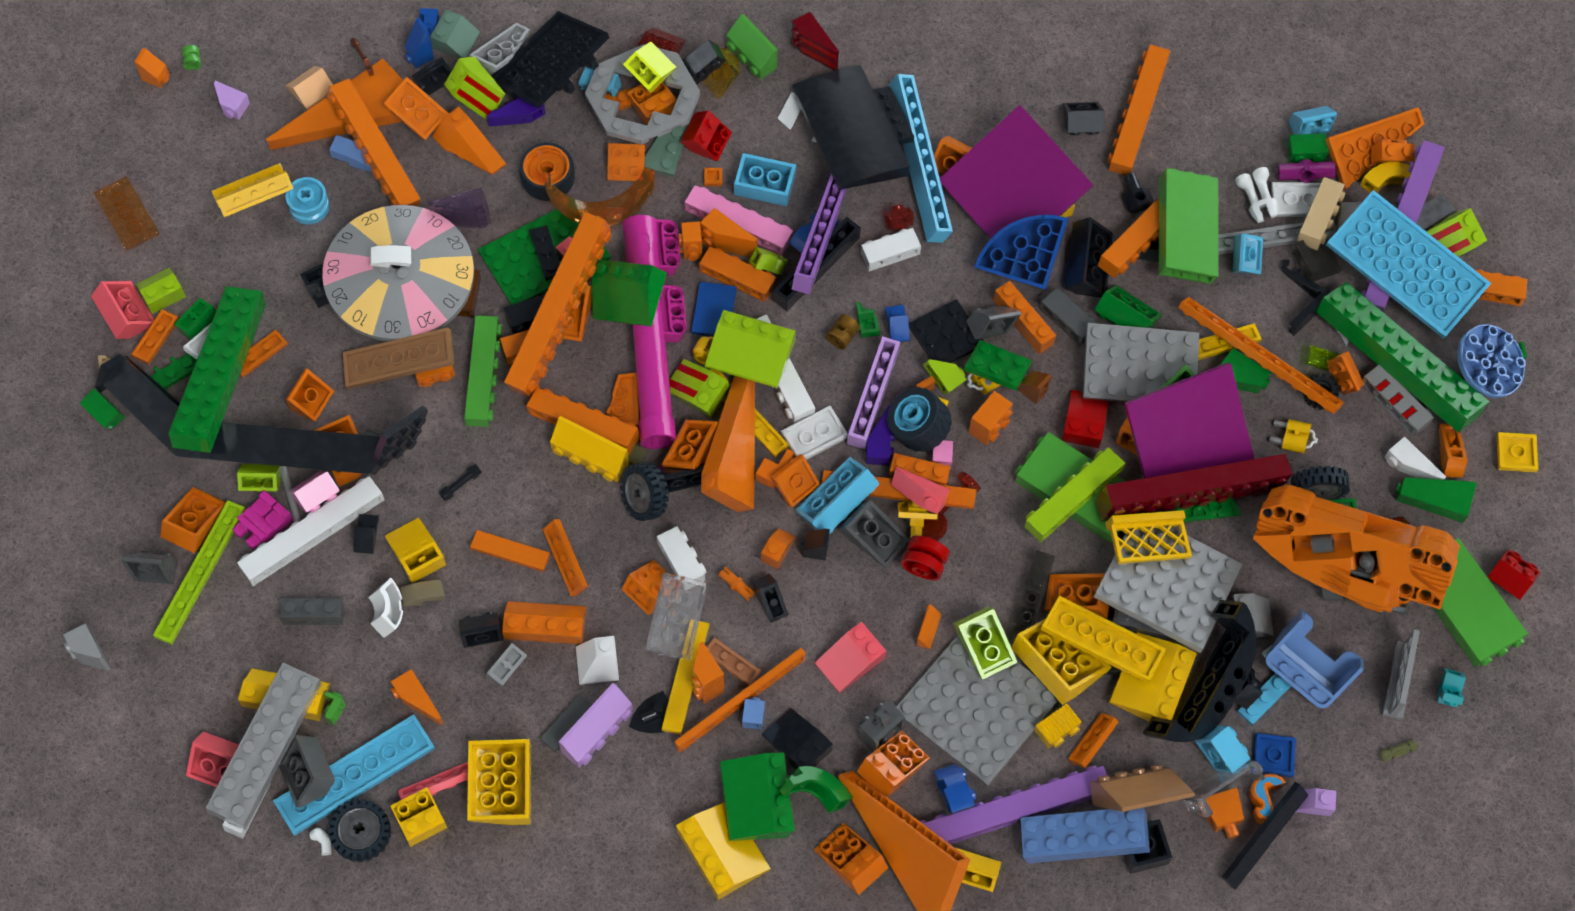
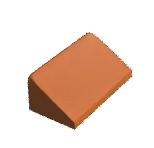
(928, 627)

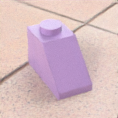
(231, 100)
(1319, 802)

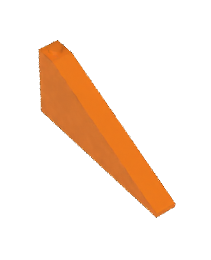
(322, 120)
(731, 458)
(919, 857)

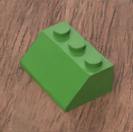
(752, 47)

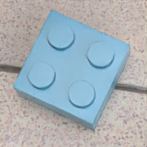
(1223, 749)

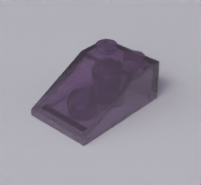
(464, 209)

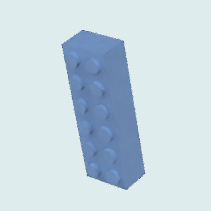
(1084, 835)

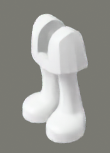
(1260, 177)

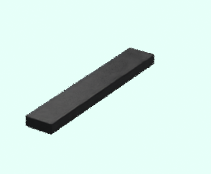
(1265, 835)

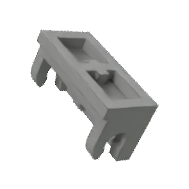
(506, 665)

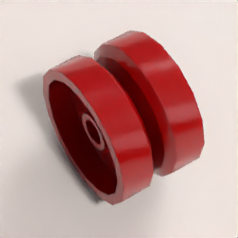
(925, 558)

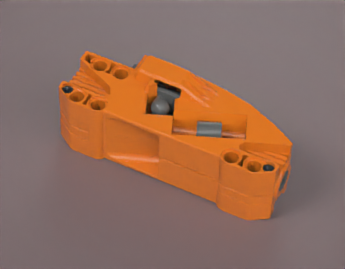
(1356, 552)

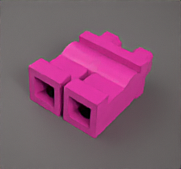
(262, 521)

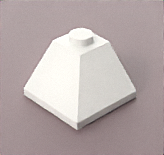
(597, 661)

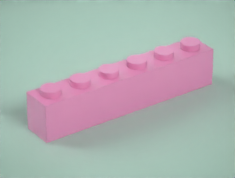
(766, 230)

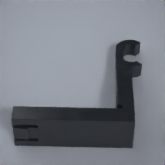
(1311, 288)

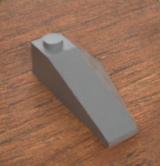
(501, 48)

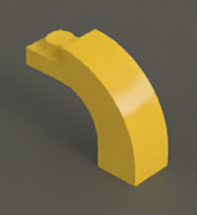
(1384, 175)

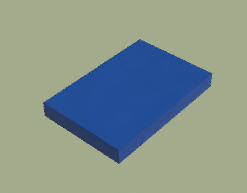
(710, 304)

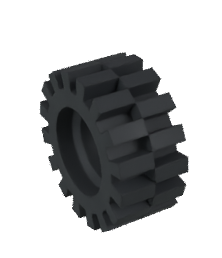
(1325, 382)

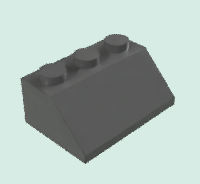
(306, 770)

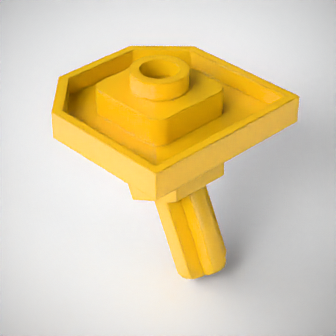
(916, 514)

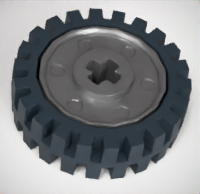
(644, 491)
(366, 843)

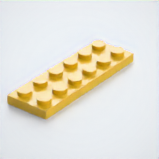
(1103, 639)

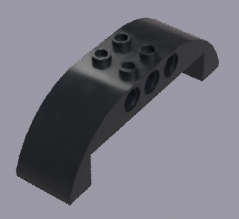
(1219, 680)

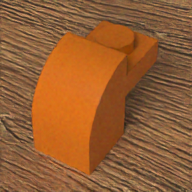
(769, 468)

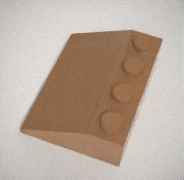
(1138, 789)

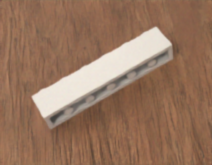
(792, 392)

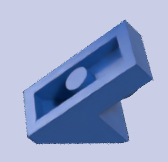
(897, 323)

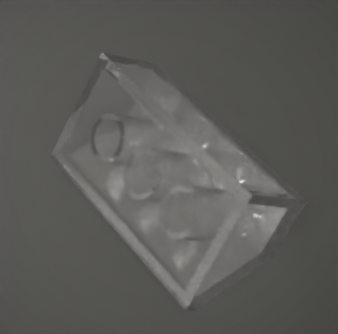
(676, 616)

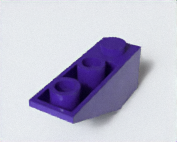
(515, 113)
(878, 443)

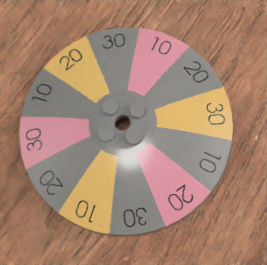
(405, 300)

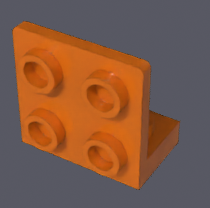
(625, 161)
(1345, 373)
(644, 586)

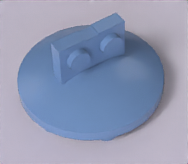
(1491, 361)

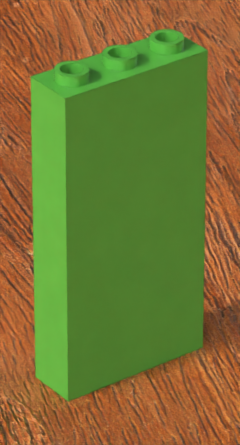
(1188, 226)
(1050, 468)
(1478, 613)

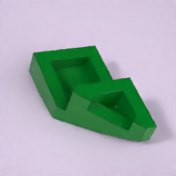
(867, 321)

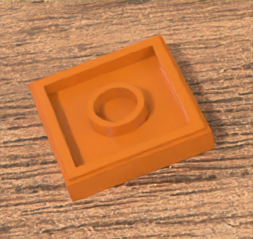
(795, 480)

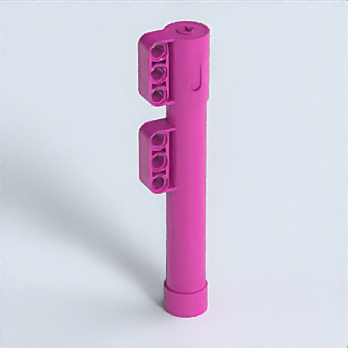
(647, 244)

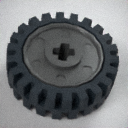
(1323, 482)

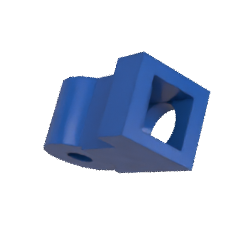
(430, 18)

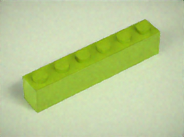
(1074, 494)

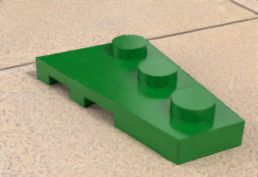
(1211, 511)

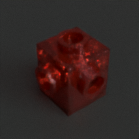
(899, 218)

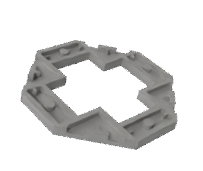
(659, 123)

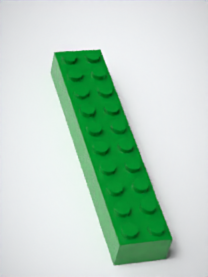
(1402, 357)
(217, 370)

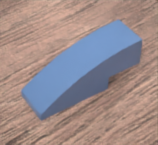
(345, 150)

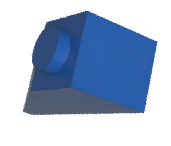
(418, 45)

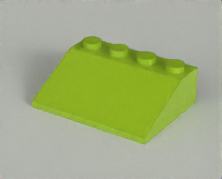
(750, 348)

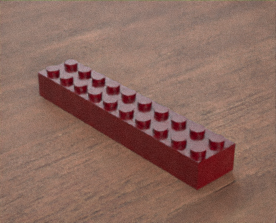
(1194, 487)

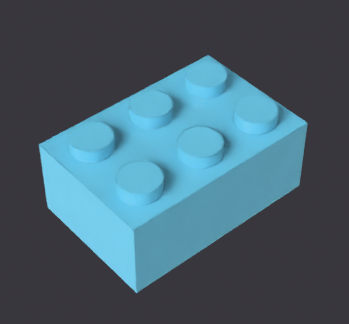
(765, 179)

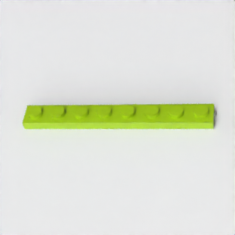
(198, 573)

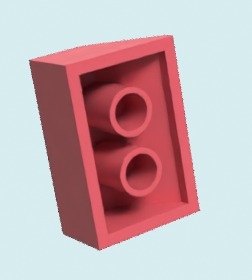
(122, 308)
(210, 758)

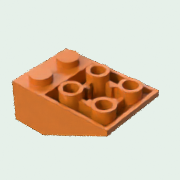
(893, 763)
(851, 858)

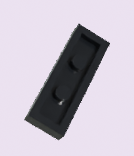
(545, 251)

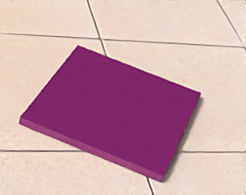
(1015, 175)
(1190, 424)

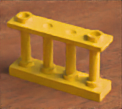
(252, 189)

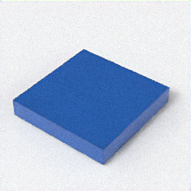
(1275, 754)

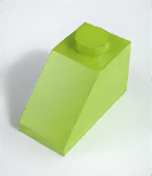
(945, 374)

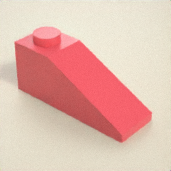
(920, 490)

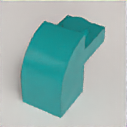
(1451, 688)

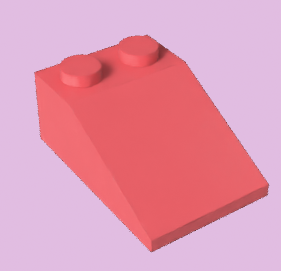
(851, 657)

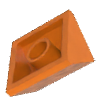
(309, 396)

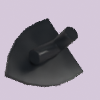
(650, 714)

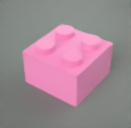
(314, 491)

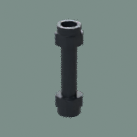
(472, 472)

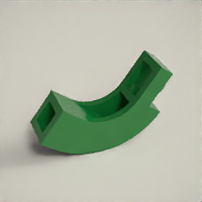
(820, 784)

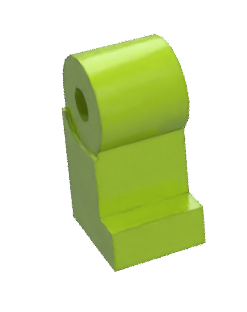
(768, 261)

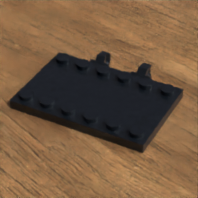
(550, 59)

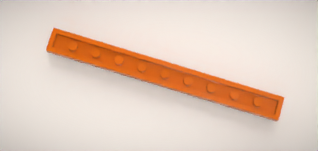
(1261, 355)

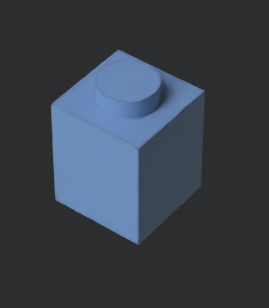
(753, 713)

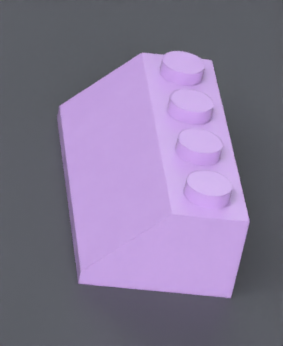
(595, 726)

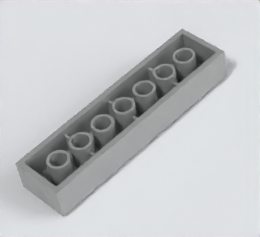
(263, 746)

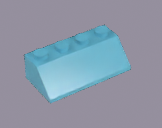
(838, 496)

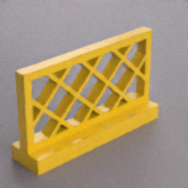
(1144, 522)

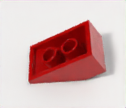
(1084, 420)

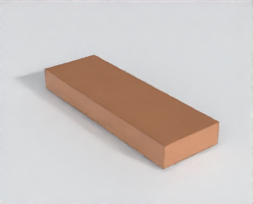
(733, 662)

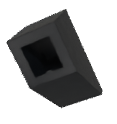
(1250, 692)

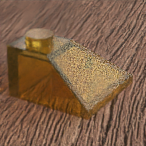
(722, 78)

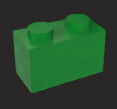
(1307, 147)

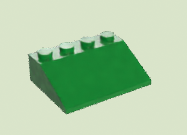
(626, 292)
(754, 798)

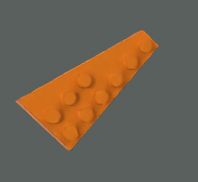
(1353, 148)

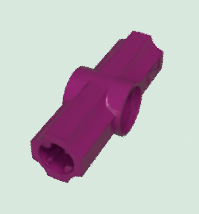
(1306, 171)

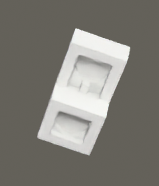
(390, 255)

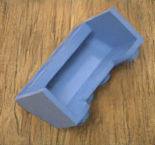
(1310, 668)

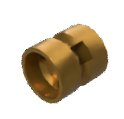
(843, 331)

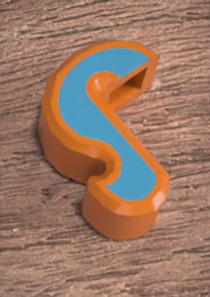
(1260, 797)

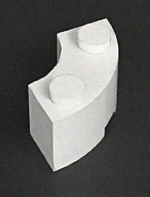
(387, 608)

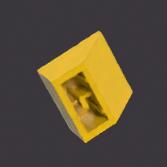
(418, 816)

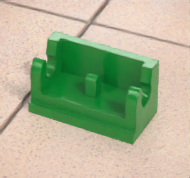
(195, 318)
(102, 409)

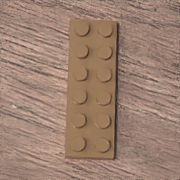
(398, 358)

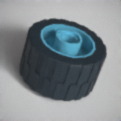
(919, 419)

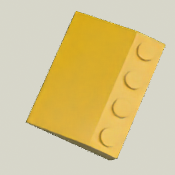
(1057, 664)
(1164, 689)
(499, 782)
(722, 862)

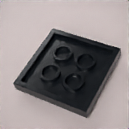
(945, 333)

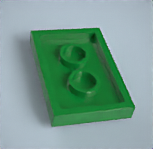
(998, 365)

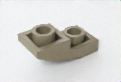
(423, 591)

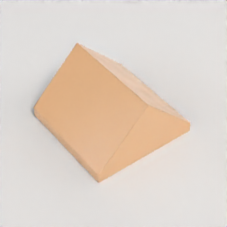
(310, 87)

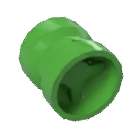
(191, 57)

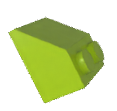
(160, 290)

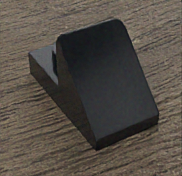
(365, 533)

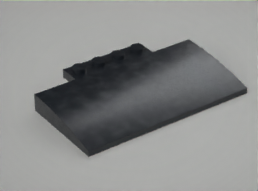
(855, 126)

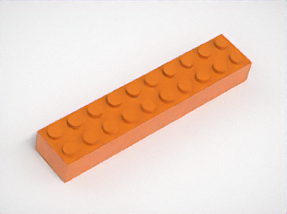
(558, 305)

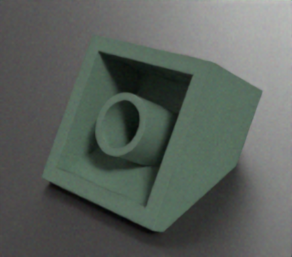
(454, 35)

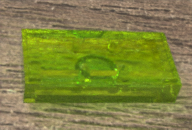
(1318, 357)

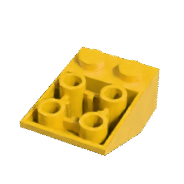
(415, 550)

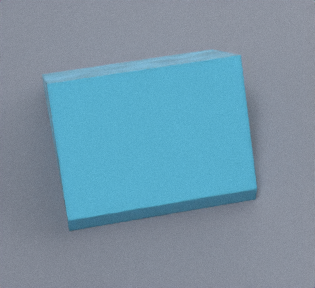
(1247, 254)

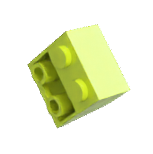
(649, 66)

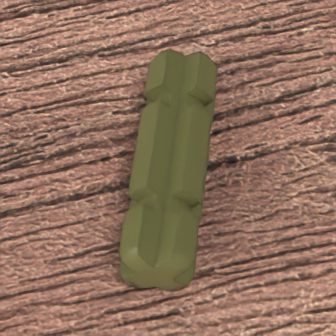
(1398, 750)

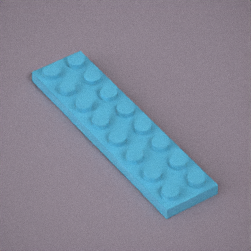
(360, 772)

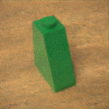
(1247, 373)

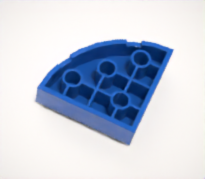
(1025, 249)

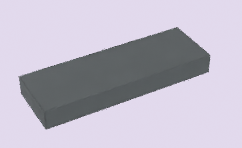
(565, 723)

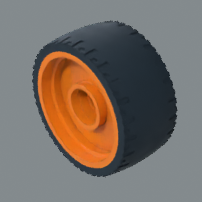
(548, 158)

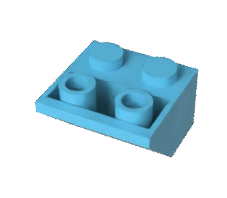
(1313, 121)

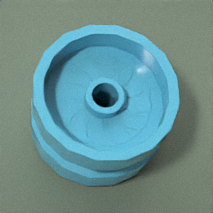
(307, 200)

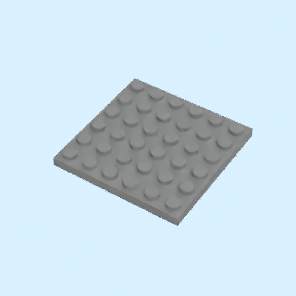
(1171, 594)
(976, 718)

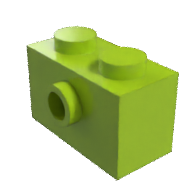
(258, 477)

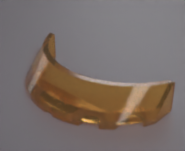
(611, 210)

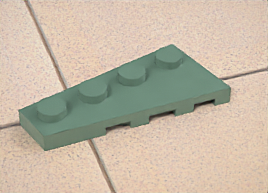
(666, 152)

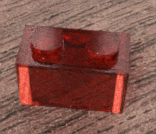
(662, 40)

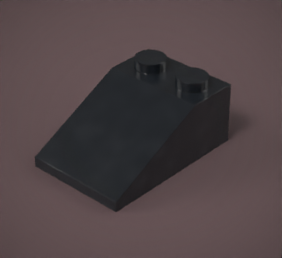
(798, 740)

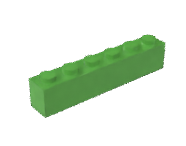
(482, 371)

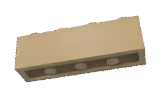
(1321, 212)

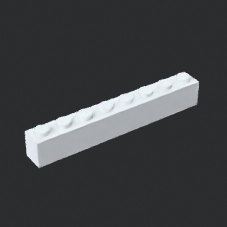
(310, 531)

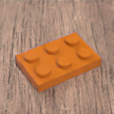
(415, 108)

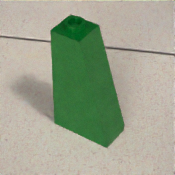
(1441, 497)

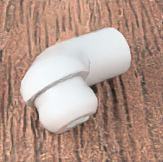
(323, 838)

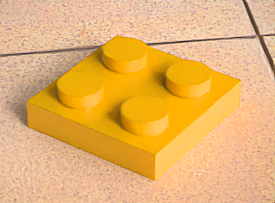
(1517, 452)

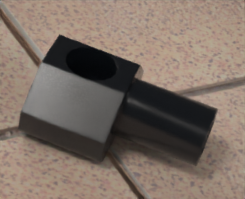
(1136, 191)

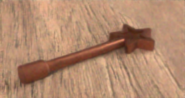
(356, 45)

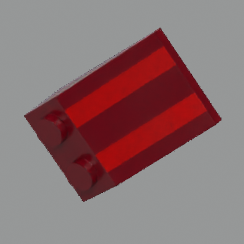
(813, 41)

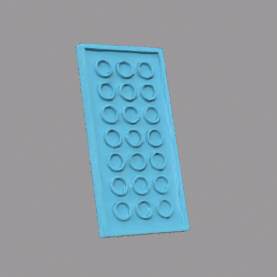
(1408, 264)

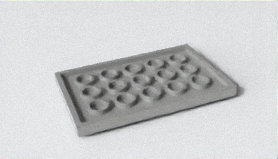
(1134, 360)

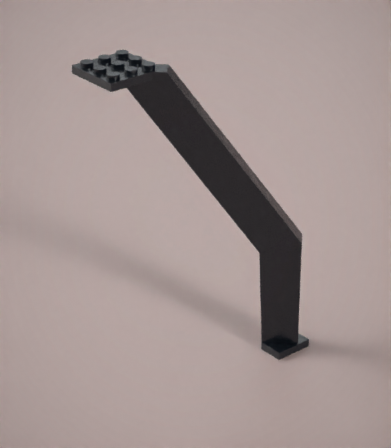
(255, 443)

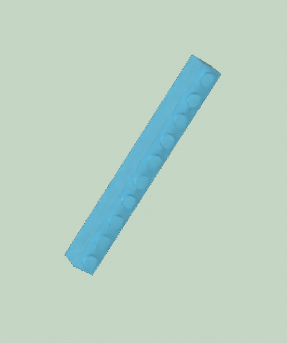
(922, 162)

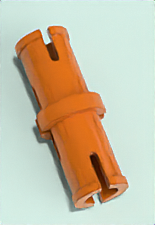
(736, 583)

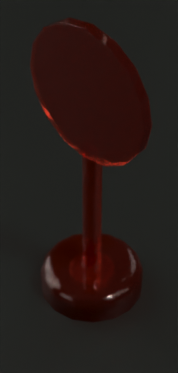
(937, 528)

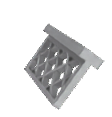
(1400, 677)

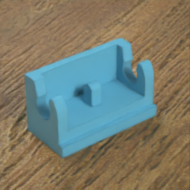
(587, 75)

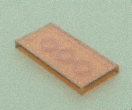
(126, 213)

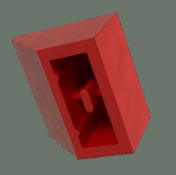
(706, 135)
(1514, 574)

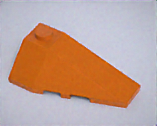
(464, 139)

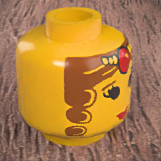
(702, 349)

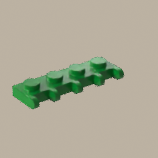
(175, 371)

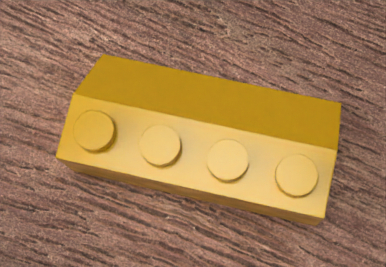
(589, 450)
(259, 681)

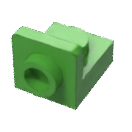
(334, 709)

